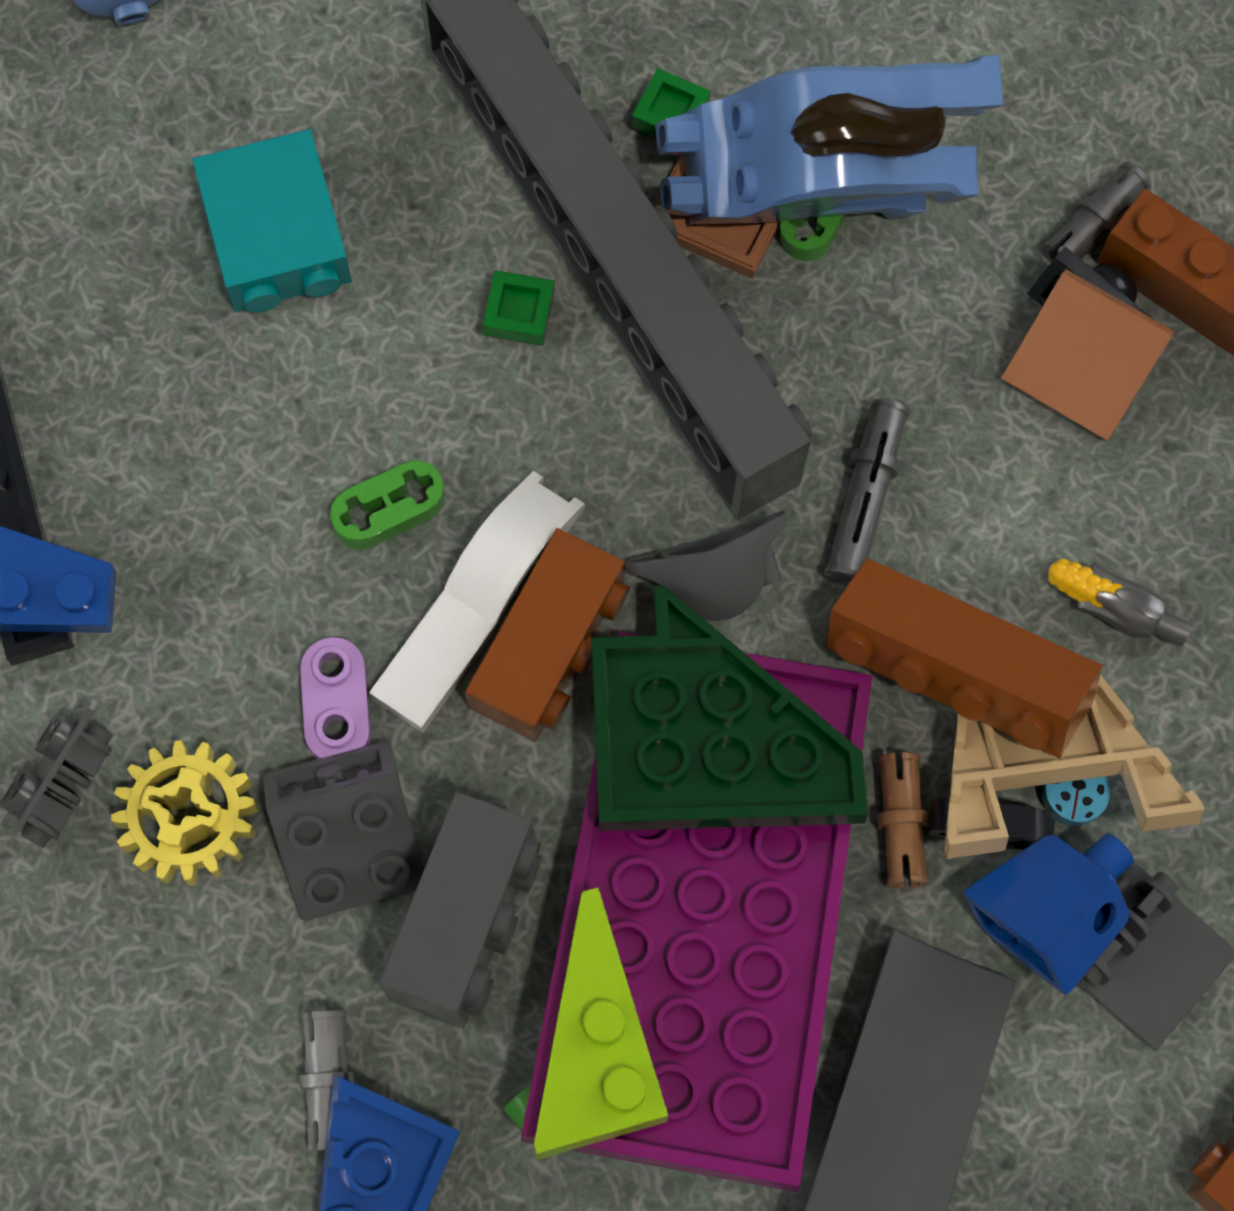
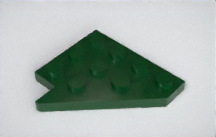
(709, 737)

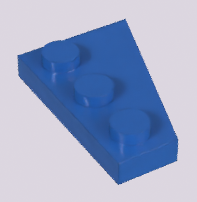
(52, 587)
(380, 1153)

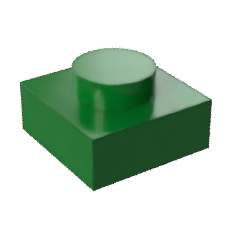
(666, 98)
(518, 307)

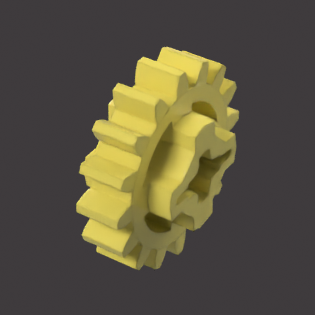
(176, 839)

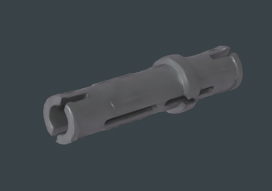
(883, 427)

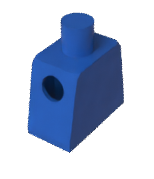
(1055, 906)

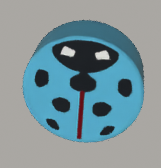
(1077, 801)

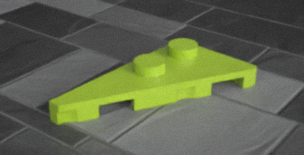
(599, 1060)

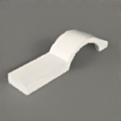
(472, 601)

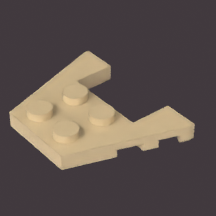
(1101, 747)

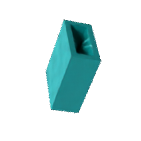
(272, 221)

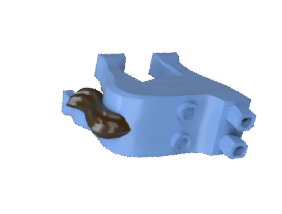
(829, 143)

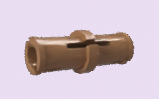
(903, 820)

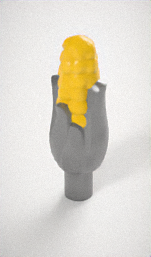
(1118, 601)

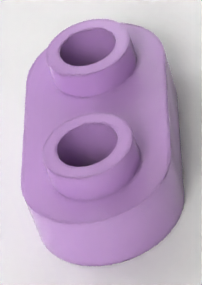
(334, 698)

